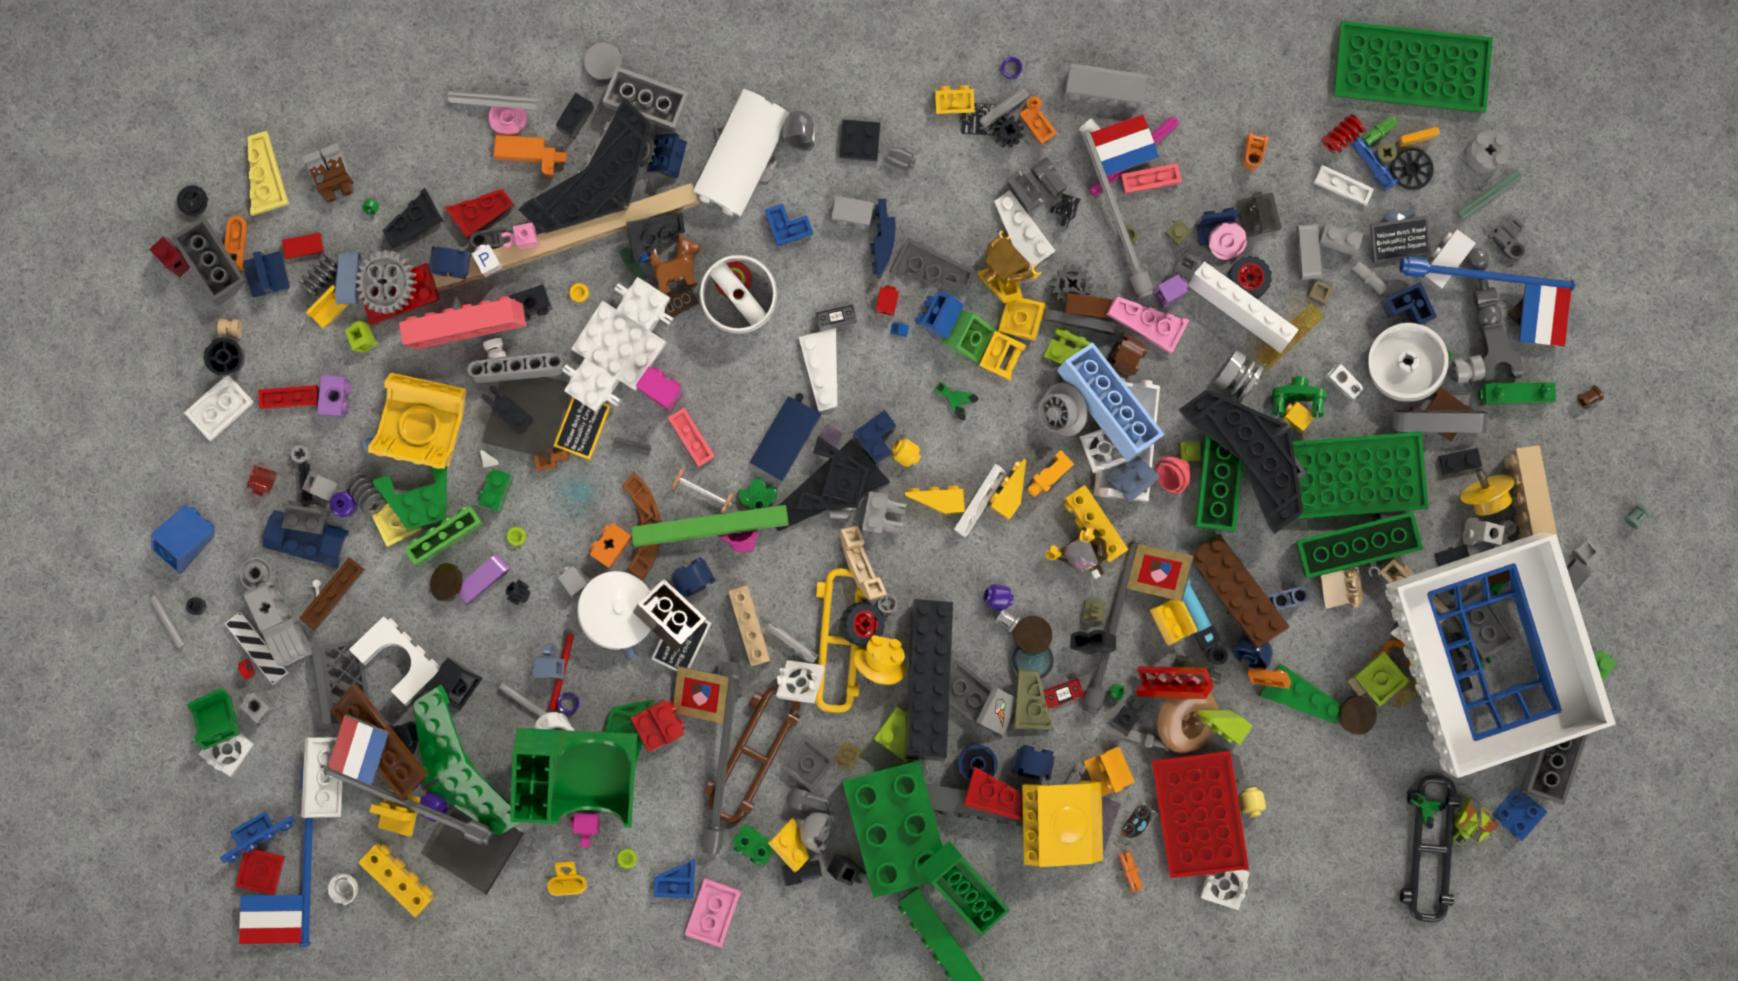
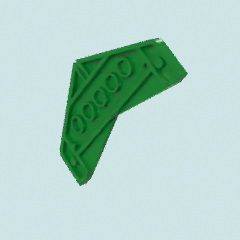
(446, 759)

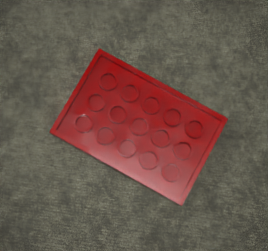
(1200, 814)

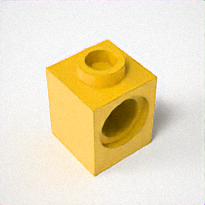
(1297, 416)

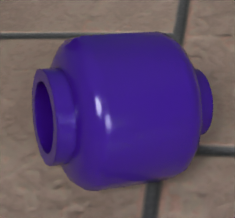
(349, 506)
(998, 597)
(435, 802)

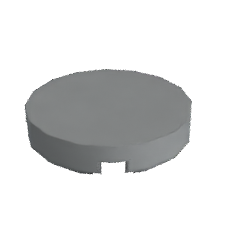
(602, 60)

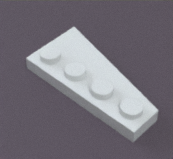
(1022, 230)
(821, 364)

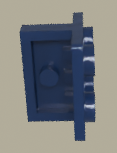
(668, 155)
(266, 273)

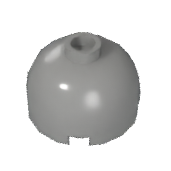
(815, 831)

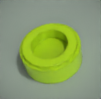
(516, 536)
(627, 858)

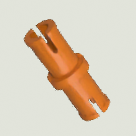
(1130, 871)

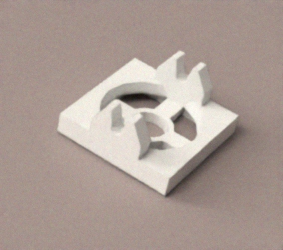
(1094, 464)
(814, 684)
(229, 769)
(1233, 902)

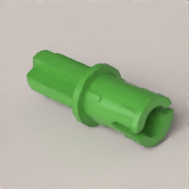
(1379, 130)

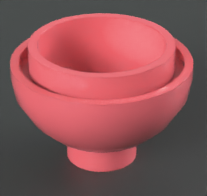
(1173, 474)

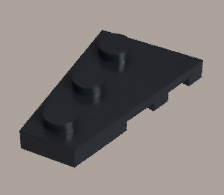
(414, 220)
(651, 232)

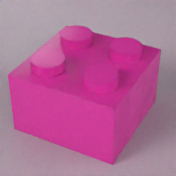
(660, 389)

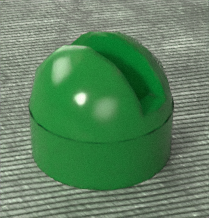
(370, 206)
(1117, 691)

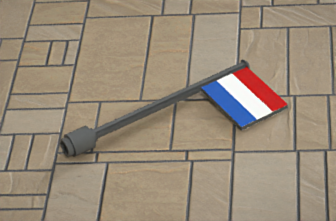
(357, 762)

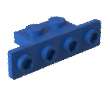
(253, 832)

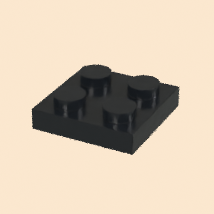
(859, 140)

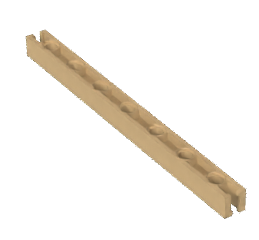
(557, 241)

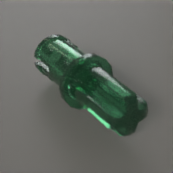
(632, 265)

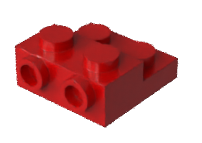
(658, 725)

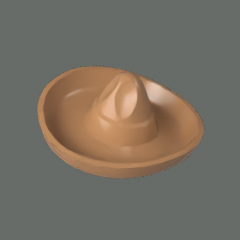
(1182, 726)

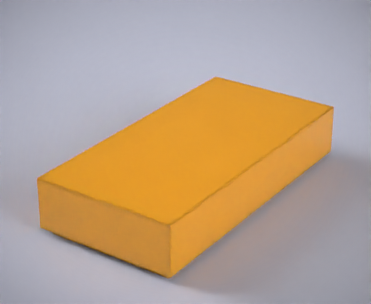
(1418, 137)

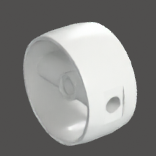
(729, 283)

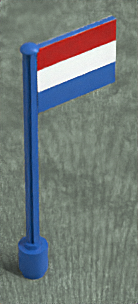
(1544, 300)
(280, 917)

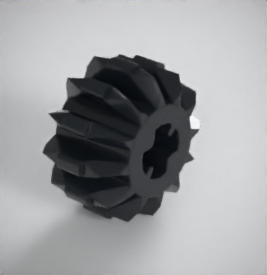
(1001, 133)

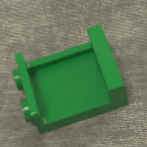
(214, 718)

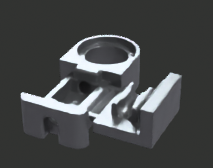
(1505, 235)

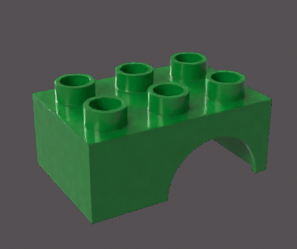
(571, 773)
(893, 825)

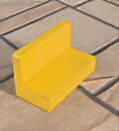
(326, 308)

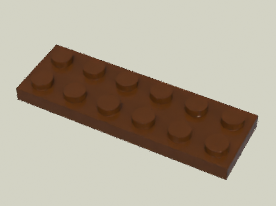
(1238, 591)
(397, 763)

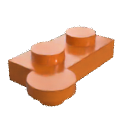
(1036, 121)

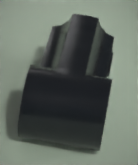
(808, 871)

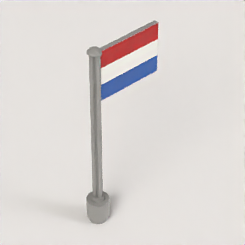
(1113, 151)

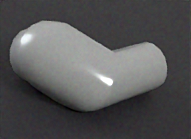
(840, 513)

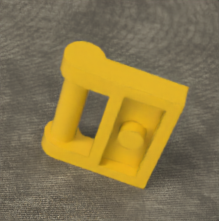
(996, 352)

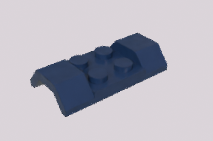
(306, 545)

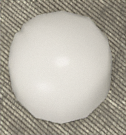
(343, 888)

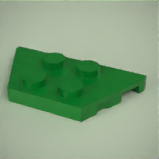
(620, 721)

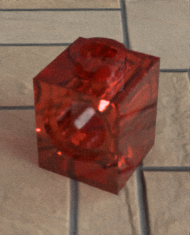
(261, 480)

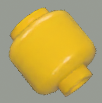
(906, 452)

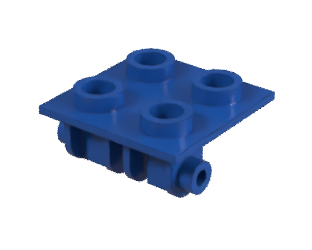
(1519, 814)

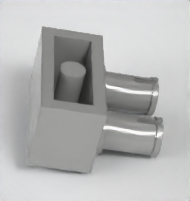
(875, 519)

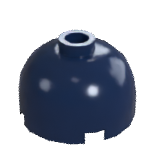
(1257, 657)

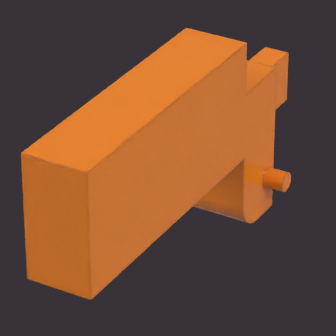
(528, 150)

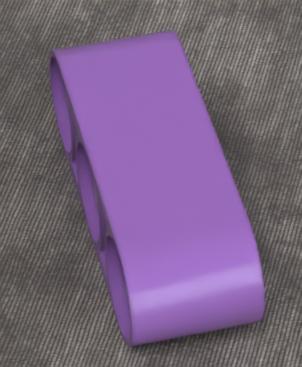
(482, 579)

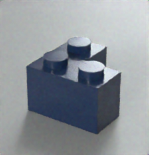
(1413, 301)
(871, 436)

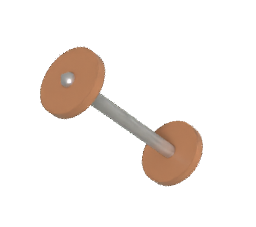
(679, 479)

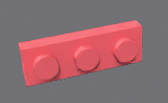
(1151, 178)
(691, 437)

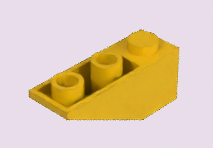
(1010, 496)
(944, 501)

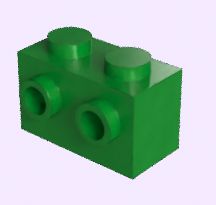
(496, 490)
(753, 844)

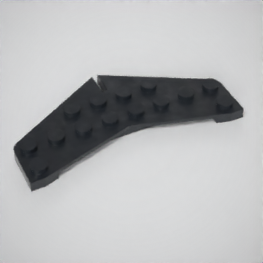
(608, 174)
(1251, 439)

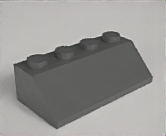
(209, 260)
(1553, 770)

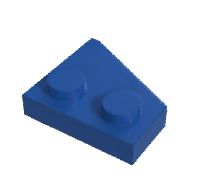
(676, 882)

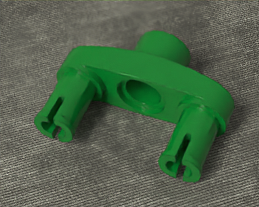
(1299, 391)

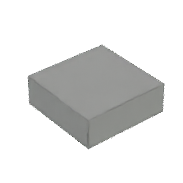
(1586, 551)

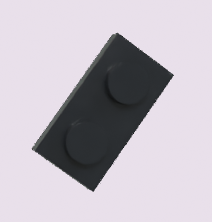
(1460, 461)

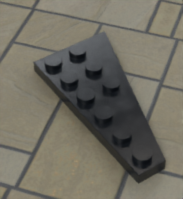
(815, 484)

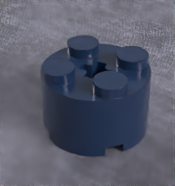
(449, 261)
(693, 578)
(969, 756)
(1033, 763)

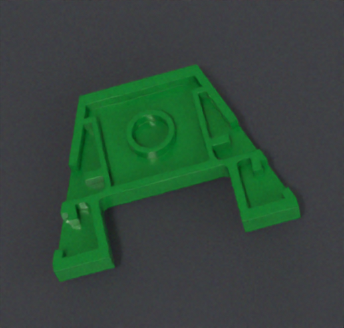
(417, 506)

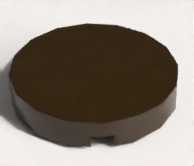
(446, 582)
(1033, 635)
(1357, 715)

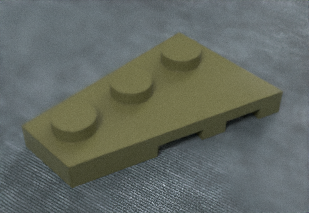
(1030, 703)

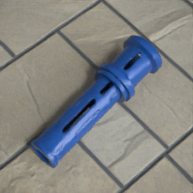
(1380, 172)

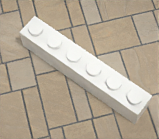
(1242, 307)

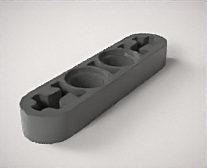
(1079, 322)

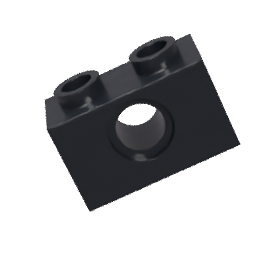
(541, 298)

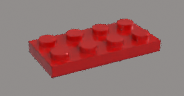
(425, 294)

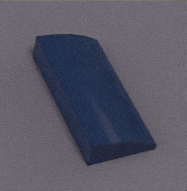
(785, 438)

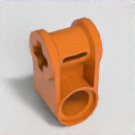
(1254, 147)

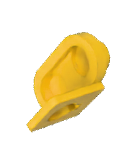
(566, 883)

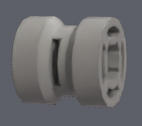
(887, 604)

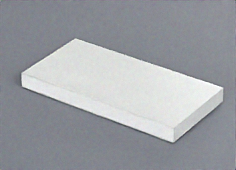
(320, 792)

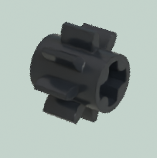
(517, 592)

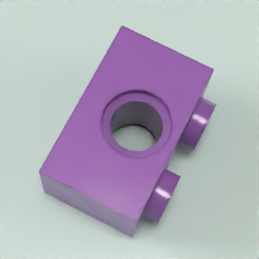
(1171, 291)
(328, 386)

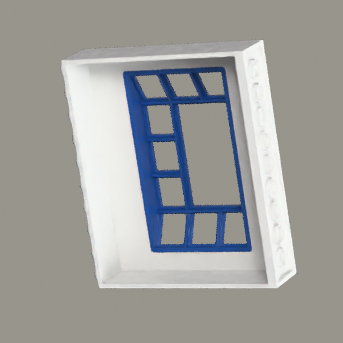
(1555, 640)

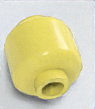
(1252, 802)

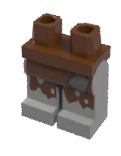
(331, 179)

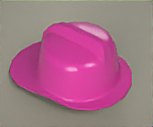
(741, 541)

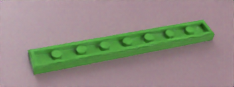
(710, 526)

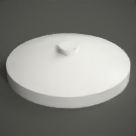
(608, 608)

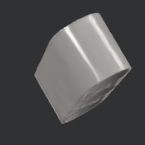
(1308, 252)

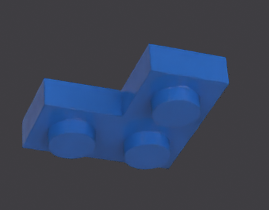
(785, 230)

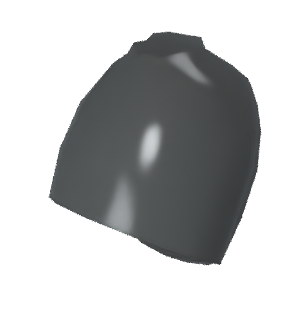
(798, 124)

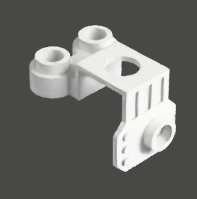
(1479, 531)

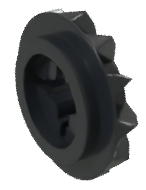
(189, 192)

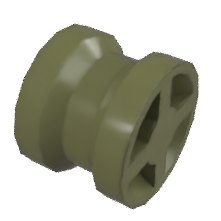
(1383, 156)

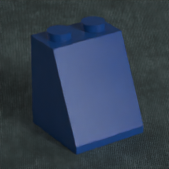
(182, 538)

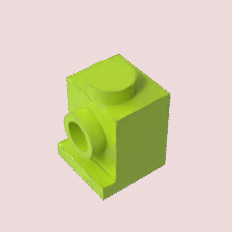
(360, 337)

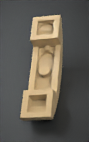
(859, 565)

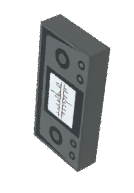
(836, 317)

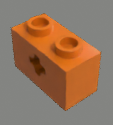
(610, 555)

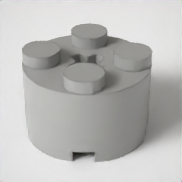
(1495, 144)

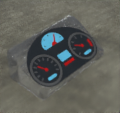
(1138, 823)

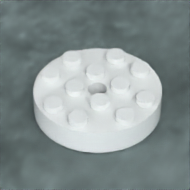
(1413, 343)

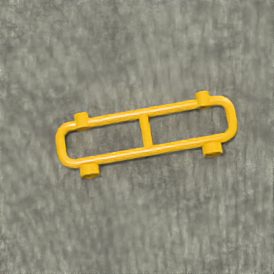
(824, 590)

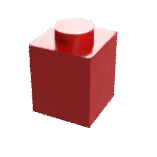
(887, 300)

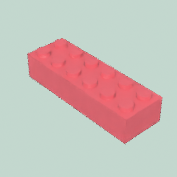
(462, 323)

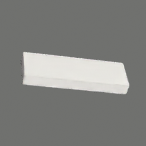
(1343, 185)

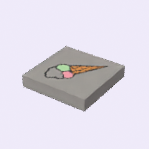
(997, 711)

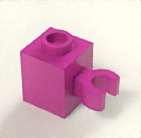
(585, 824)

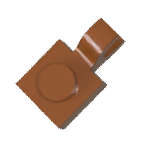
(545, 463)

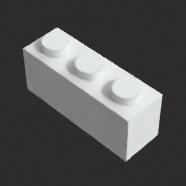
(1451, 254)

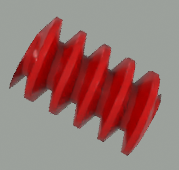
(1343, 133)

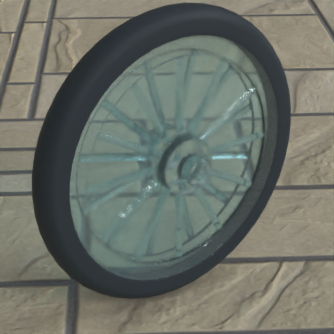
(1042, 662)

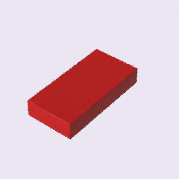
(303, 246)

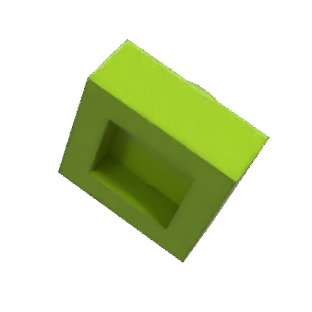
(1190, 451)

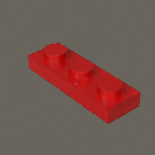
(288, 397)

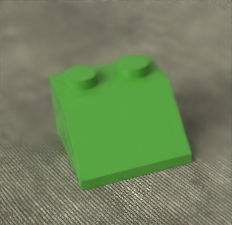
(969, 336)

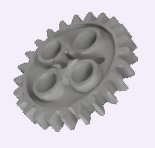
(370, 282)

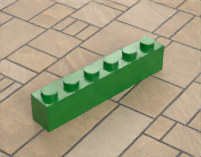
(937, 937)

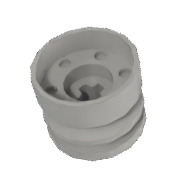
(1238, 375)

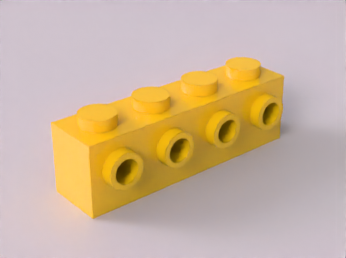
(1091, 516)
(396, 879)

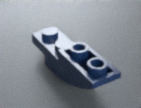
(883, 245)

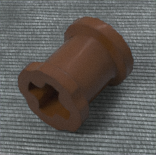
(1590, 397)

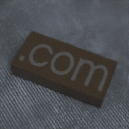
(681, 302)

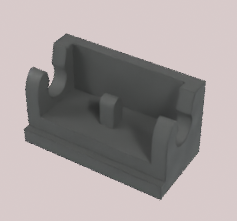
(1024, 191)

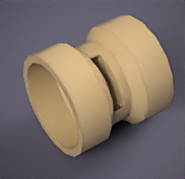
(229, 328)

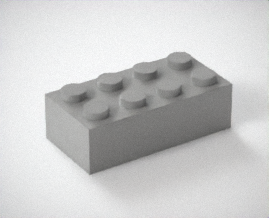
(654, 100)

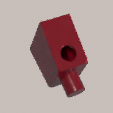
(169, 255)

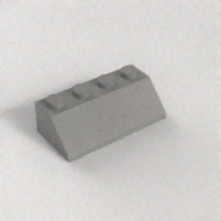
(1105, 86)

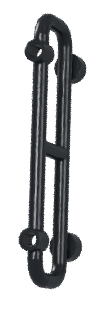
(1410, 895)

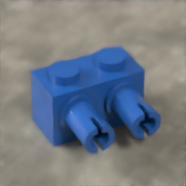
(941, 315)

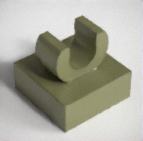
(1094, 610)

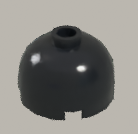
(224, 357)

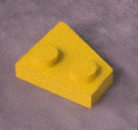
(1005, 292)
(789, 846)

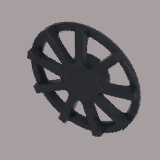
(1412, 169)

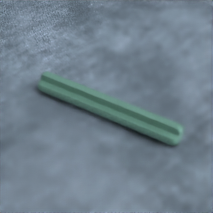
(1489, 194)

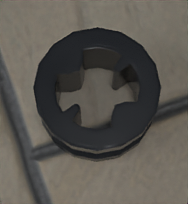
(193, 611)

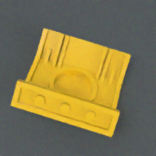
(419, 421)
(1062, 824)

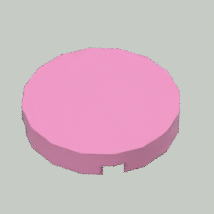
(510, 123)
(1227, 240)

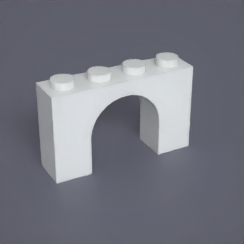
(384, 635)

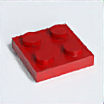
(260, 871)

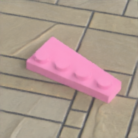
(1155, 326)

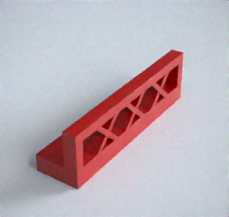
(1175, 687)

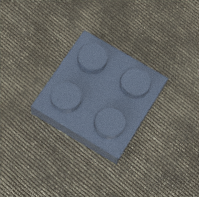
(1132, 478)

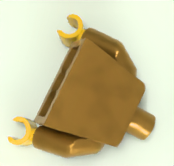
(1007, 262)

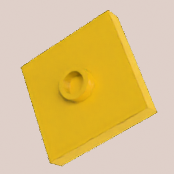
(1022, 318)

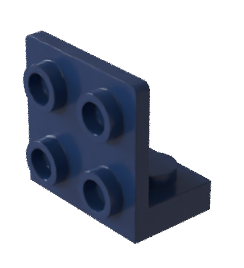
(1211, 219)

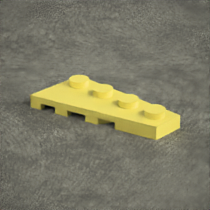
(265, 178)

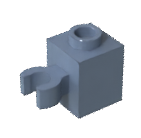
(549, 666)

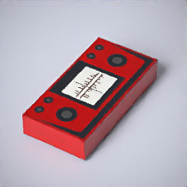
(1063, 693)

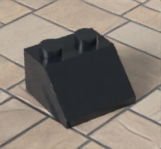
(457, 682)

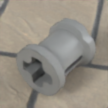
(1007, 620)

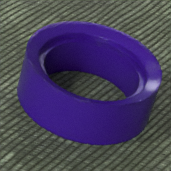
(1015, 60)
(560, 703)

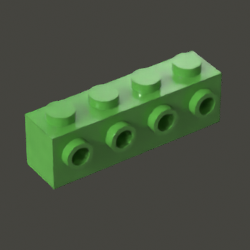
(444, 536)

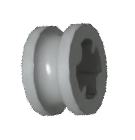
(297, 449)

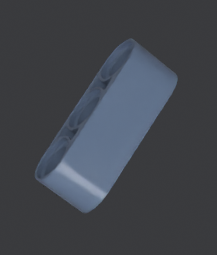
(346, 276)
(1289, 597)

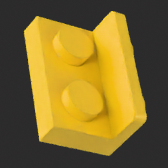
(954, 100)

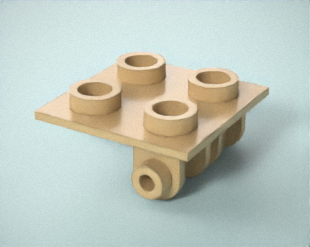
(1342, 587)

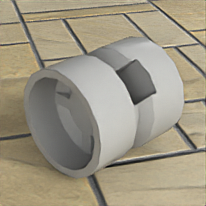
(1471, 369)

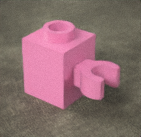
(524, 236)

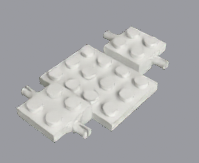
(618, 345)

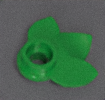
(757, 494)

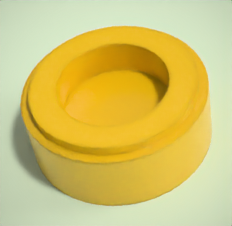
(579, 293)

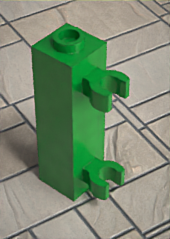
(1517, 393)

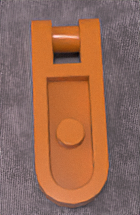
(236, 239)

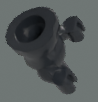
(1067, 210)

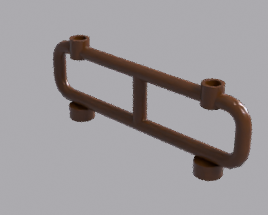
(759, 703)

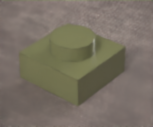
(1178, 232)

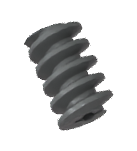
(320, 275)
(365, 494)

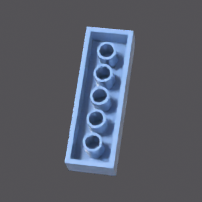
(1111, 402)

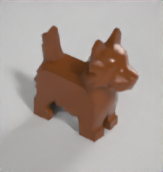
(676, 269)

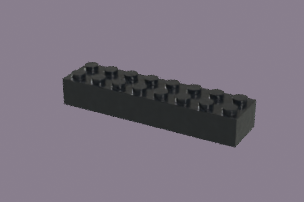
(928, 680)

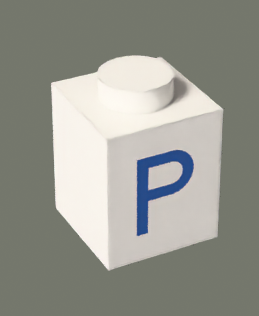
(486, 260)

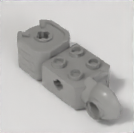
(283, 635)

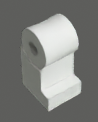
(1344, 381)

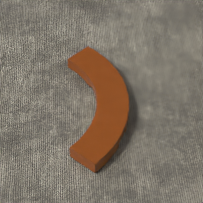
(648, 514)

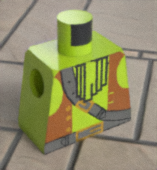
(1474, 822)

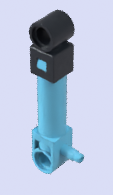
(1206, 633)

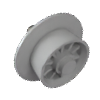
(1063, 409)

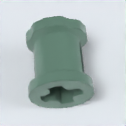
(1637, 516)

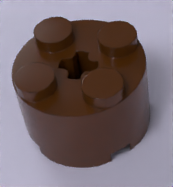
(1126, 355)

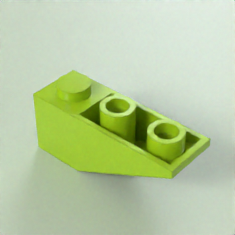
(1227, 723)

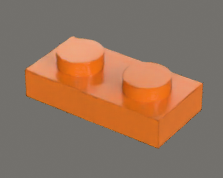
(1269, 678)

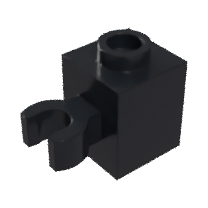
(1127, 718)
(845, 870)

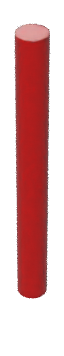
(558, 682)

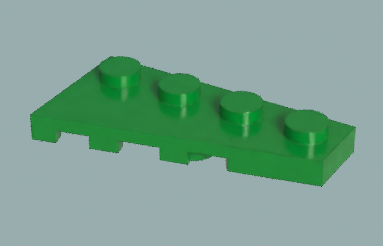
(1303, 697)

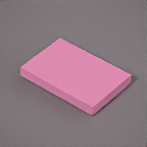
(712, 912)

